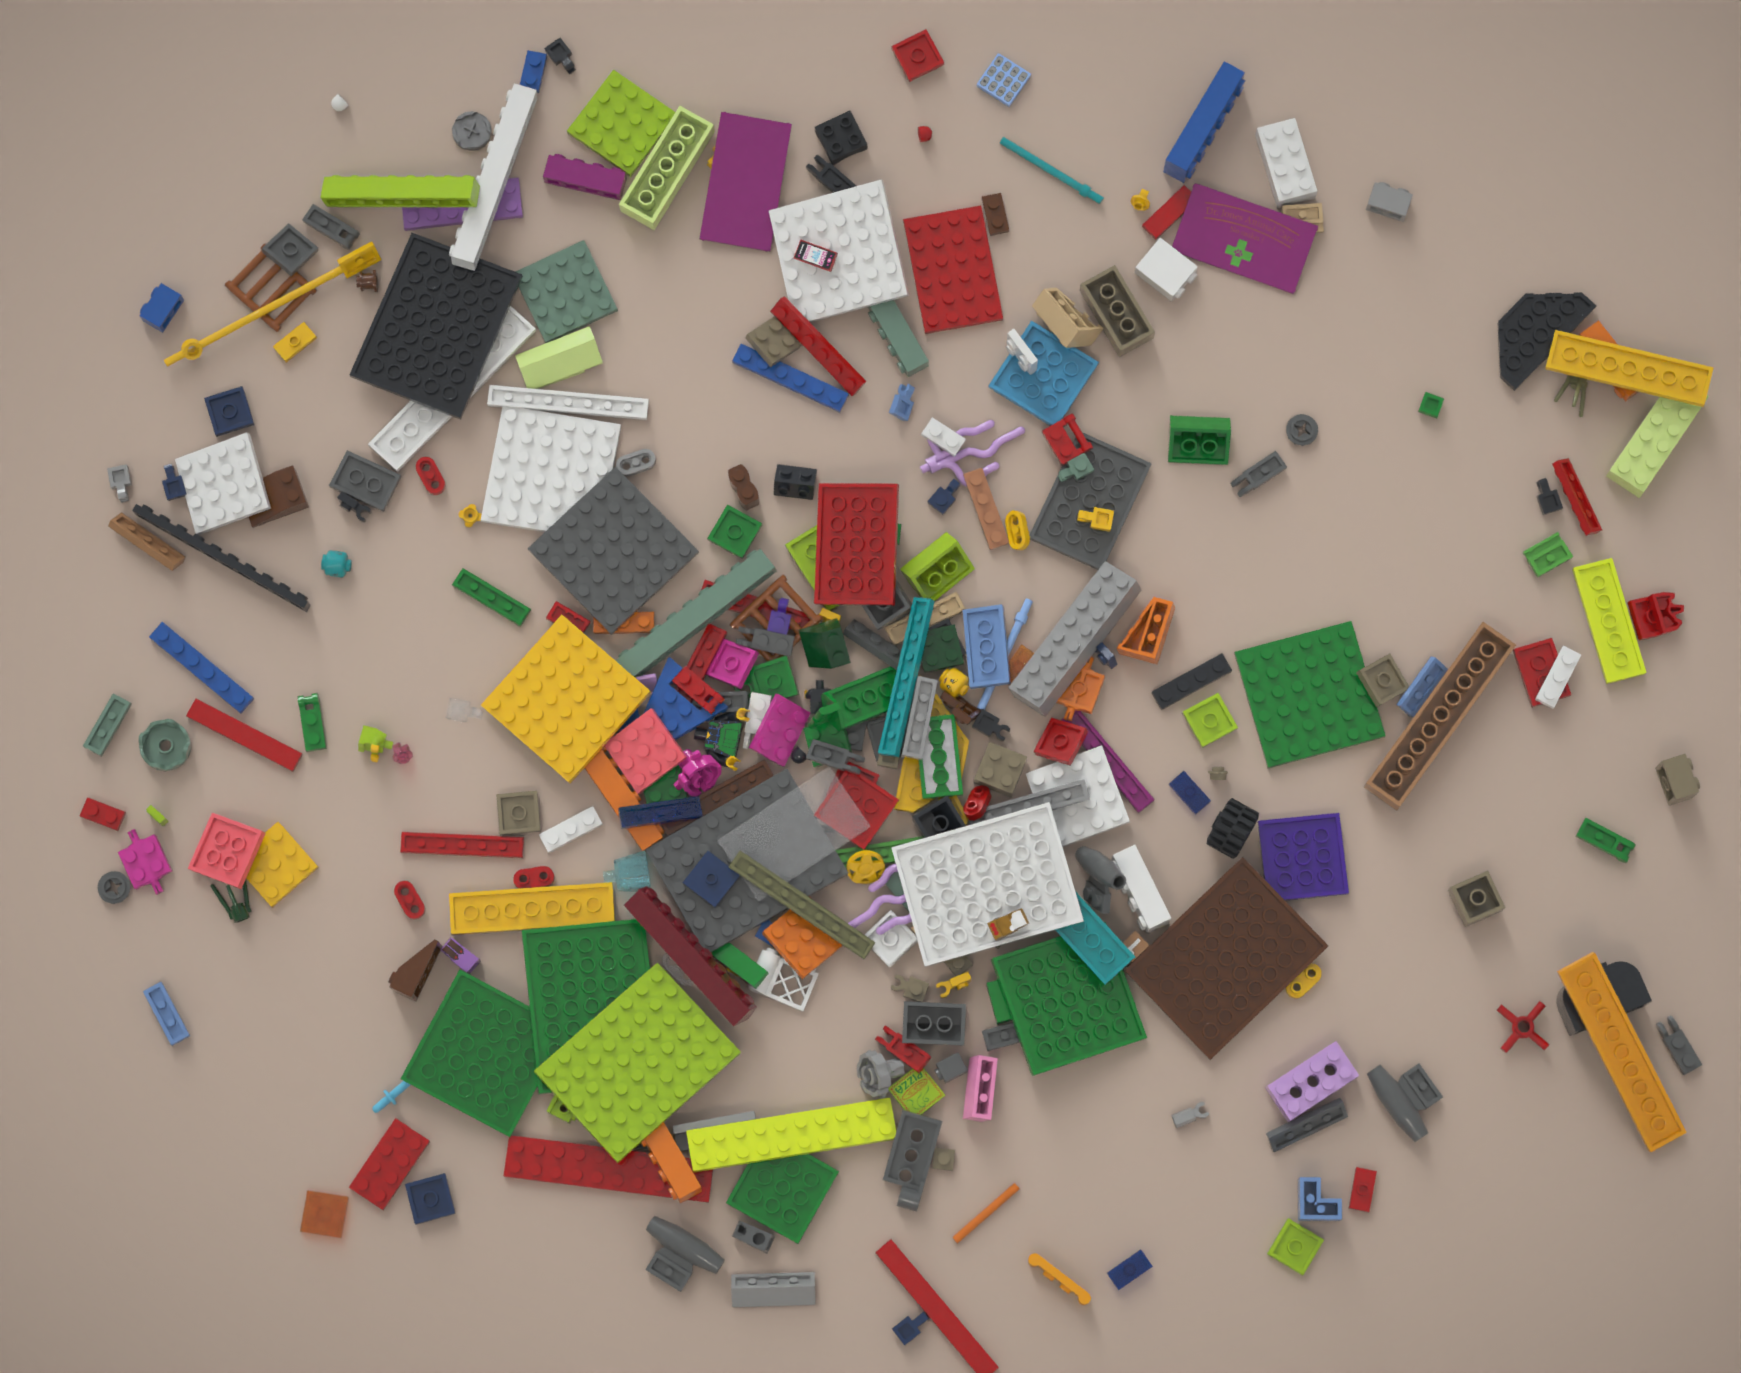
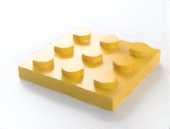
(279, 865)

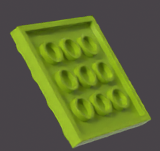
(621, 123)

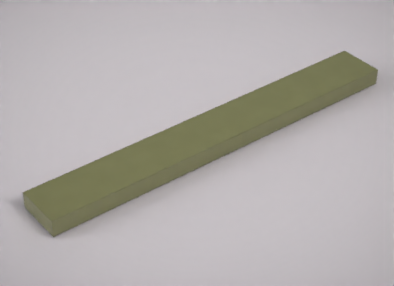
(801, 904)

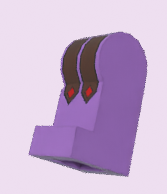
(460, 955)

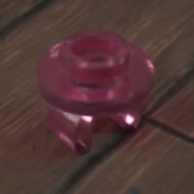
(402, 754)

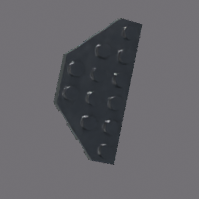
(1529, 329)

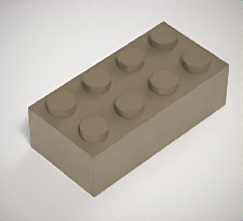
(1117, 311)

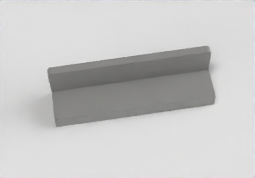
(918, 718)
(680, 1130)
(773, 1289)

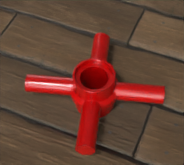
(1517, 1033)

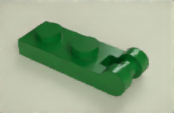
(312, 723)
(1605, 840)

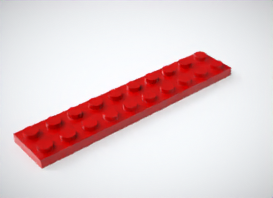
(591, 1168)

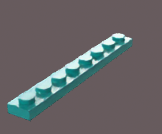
(906, 677)

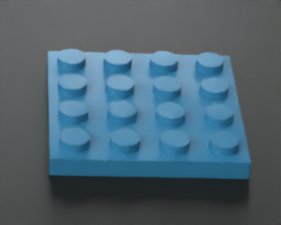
(1056, 382)

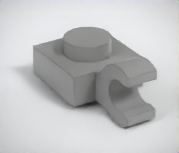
(119, 479)

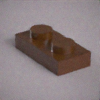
(995, 214)

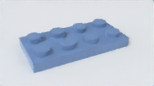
(986, 646)

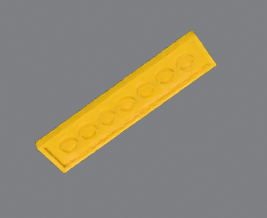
(1629, 368)
(530, 908)

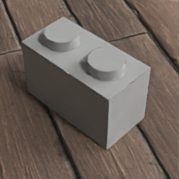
(1389, 201)

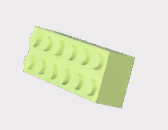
(667, 167)
(1652, 444)

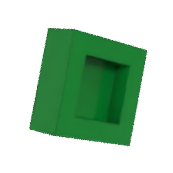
(1431, 405)

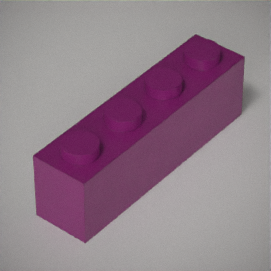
(584, 177)

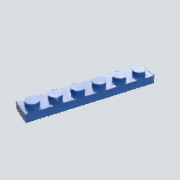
(791, 379)
(201, 667)

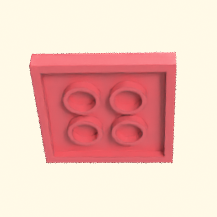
(645, 751)
(226, 850)

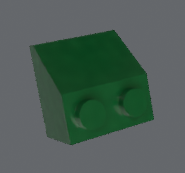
(824, 645)

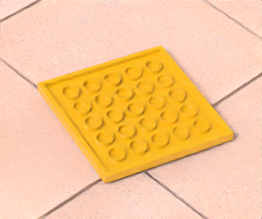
(566, 699)

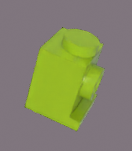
(554, 1109)

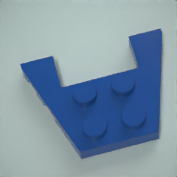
(674, 709)

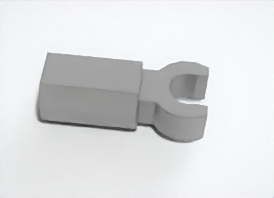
(1188, 1115)

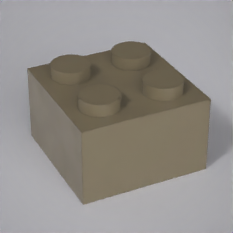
(1000, 769)
(1677, 779)
(1476, 898)

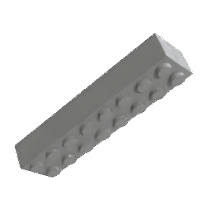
(1075, 638)

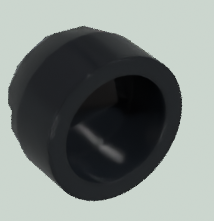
(798, 755)

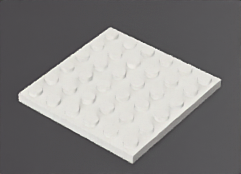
(861, 232)
(545, 466)

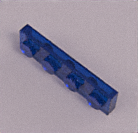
(660, 812)

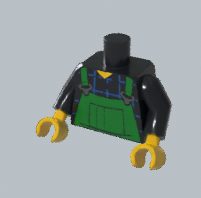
(723, 737)

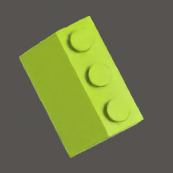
(937, 567)

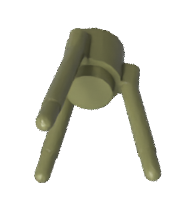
(1577, 384)

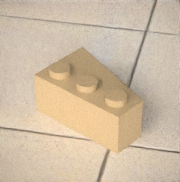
(1064, 320)

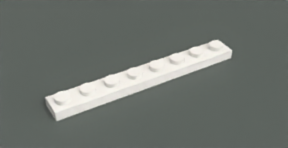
(568, 402)

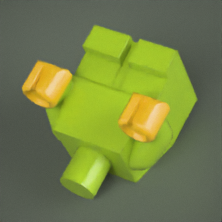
(373, 741)

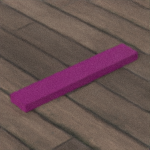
(1124, 778)

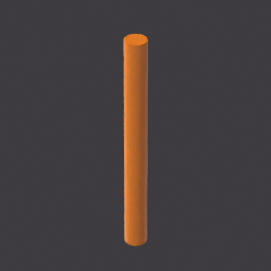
(985, 1213)

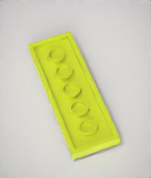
(1609, 620)

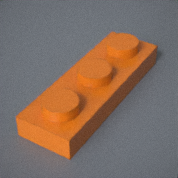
(638, 623)

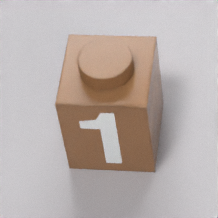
(1136, 944)

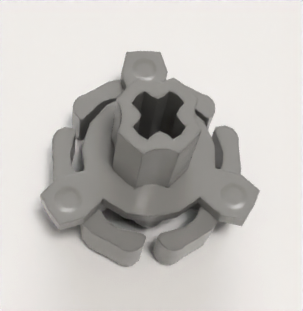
(878, 1073)

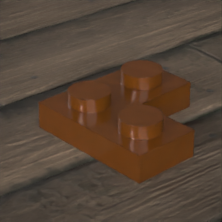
(963, 710)

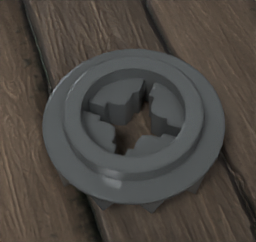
(1299, 421)
(117, 878)

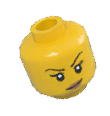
(954, 682)

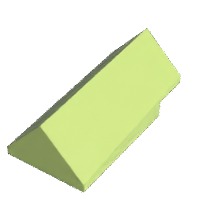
(559, 359)

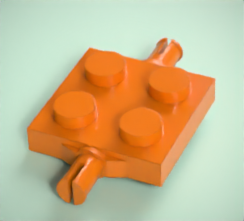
(1082, 691)

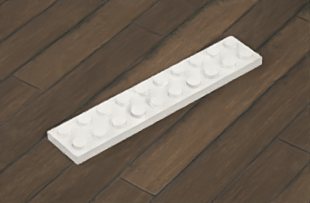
(419, 423)

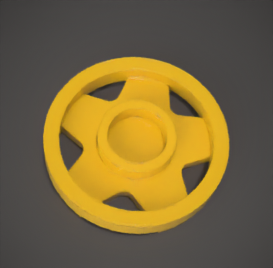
(866, 868)

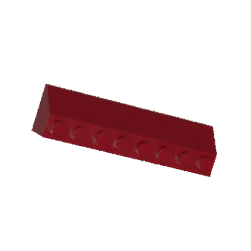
(691, 956)

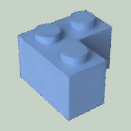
(1312, 1206)

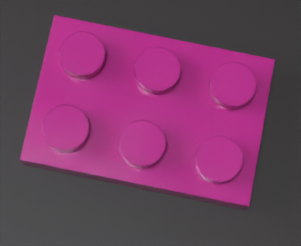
(779, 730)

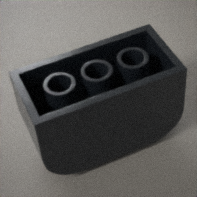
(1627, 985)

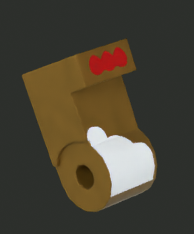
(1008, 924)

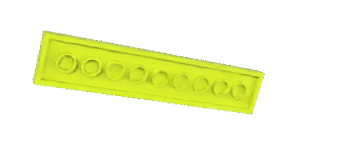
(791, 1134)

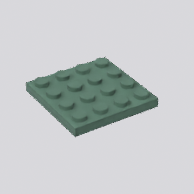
(565, 292)

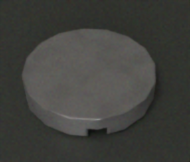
(471, 131)

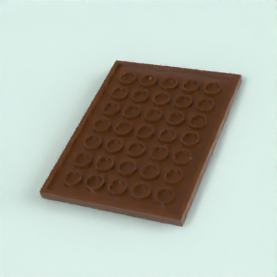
(1226, 958)

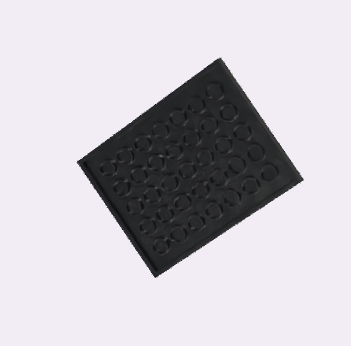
(435, 327)

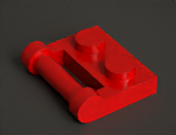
(1062, 444)

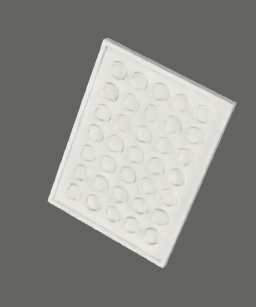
(981, 874)

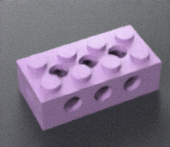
(1312, 1067)

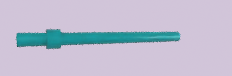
(1084, 190)

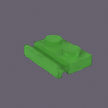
(1547, 554)

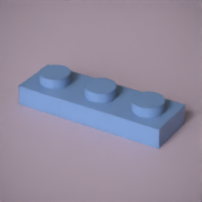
(1422, 686)
(166, 1013)

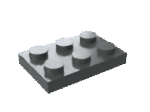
(365, 481)

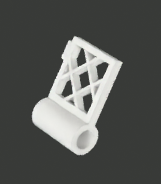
(772, 964)

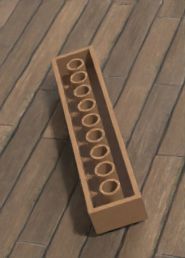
(1439, 716)

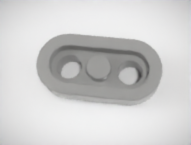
(635, 461)

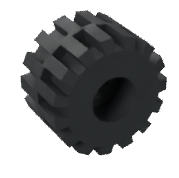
(1232, 828)

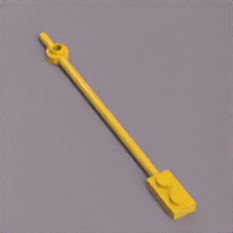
(348, 264)

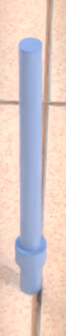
(1020, 619)

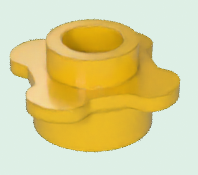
(464, 514)

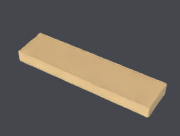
(943, 609)

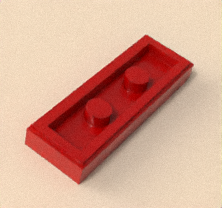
(1167, 213)

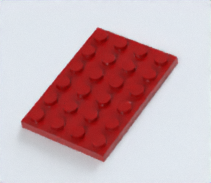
(953, 269)
(856, 544)

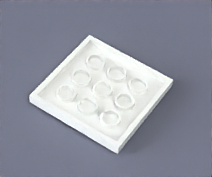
(223, 483)
(1087, 818)

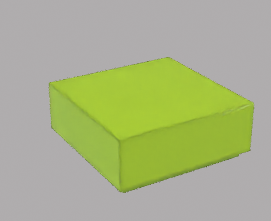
(157, 815)

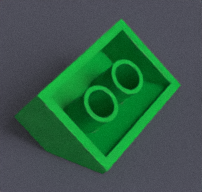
(1199, 440)

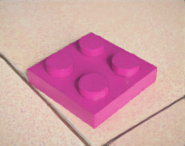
(732, 664)

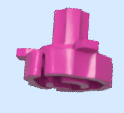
(697, 772)

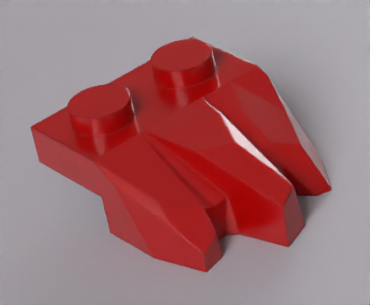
(1655, 615)

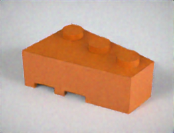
(1149, 632)

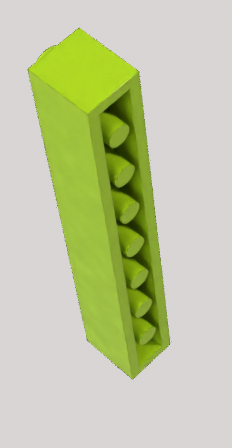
(400, 191)

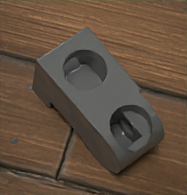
(753, 1236)

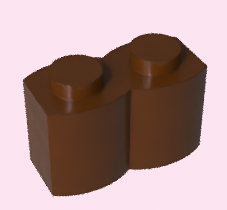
(746, 491)

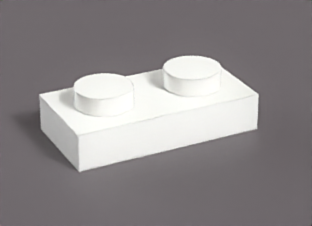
(943, 437)

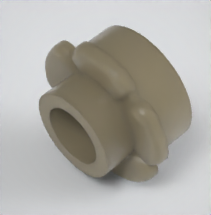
(1218, 773)

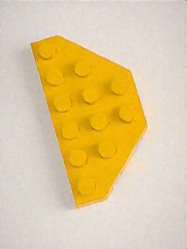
(909, 785)

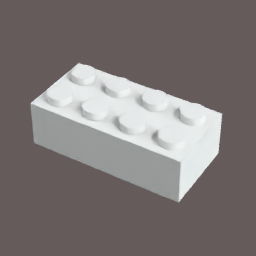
(1286, 163)
(1141, 891)

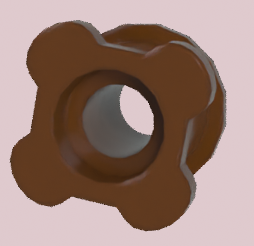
(367, 281)

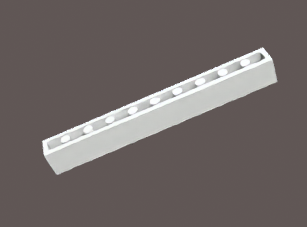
(494, 176)

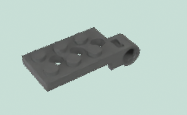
(912, 1189)

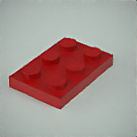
(1534, 665)

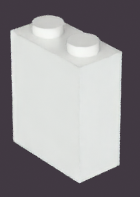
(1166, 270)

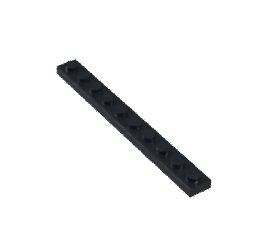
(230, 560)

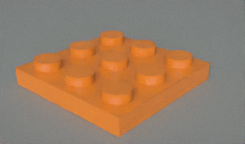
(800, 943)

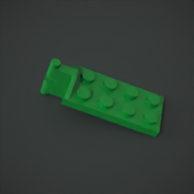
(856, 701)

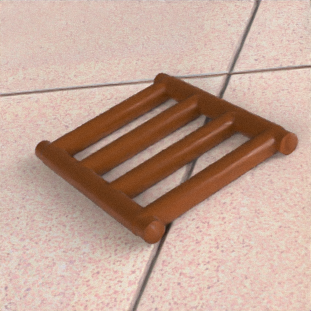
(247, 298)
(767, 596)

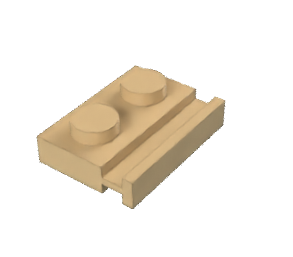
(1307, 212)

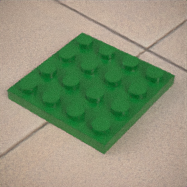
(783, 1193)

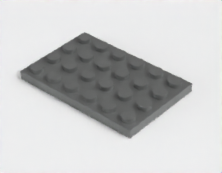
(1111, 487)

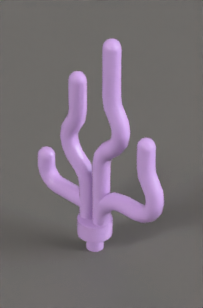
(942, 459)
(900, 920)

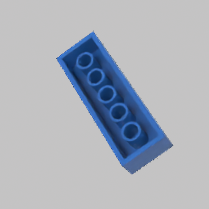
(1204, 121)

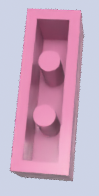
(980, 1088)

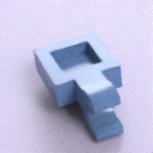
(901, 404)

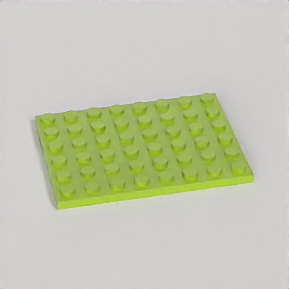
(637, 1062)

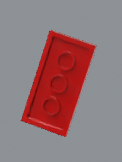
(389, 1164)

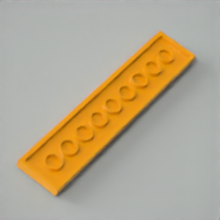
(1621, 1051)

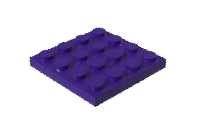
(1304, 856)

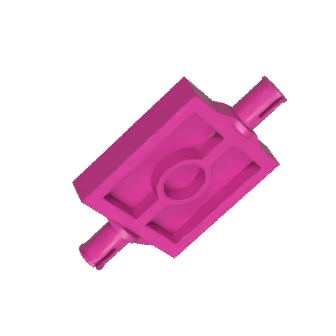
(145, 861)

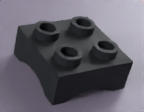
(841, 137)

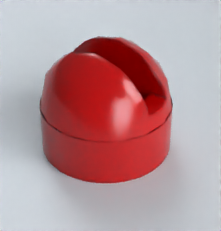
(924, 133)

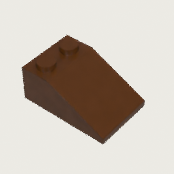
(284, 495)
(412, 975)

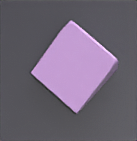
(648, 681)

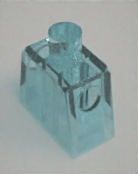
(629, 873)

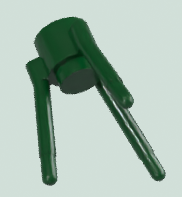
(238, 912)

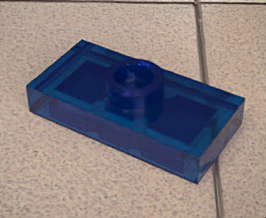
(1189, 792)
(1129, 1269)

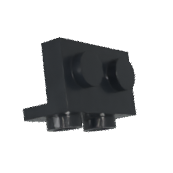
(794, 482)

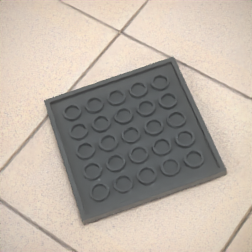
(613, 550)

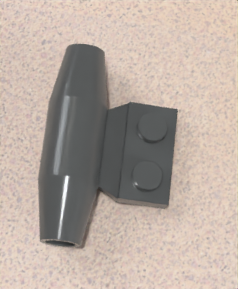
(1102, 874)
(1407, 1096)
(679, 1254)

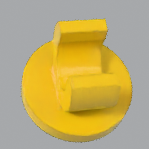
(1140, 201)

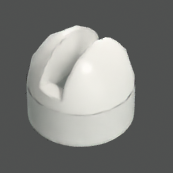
(339, 103)

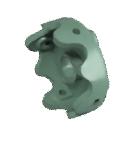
(162, 731)

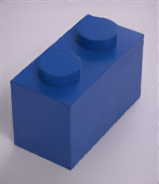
(161, 307)

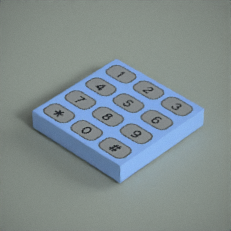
(1003, 80)

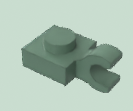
(1077, 467)

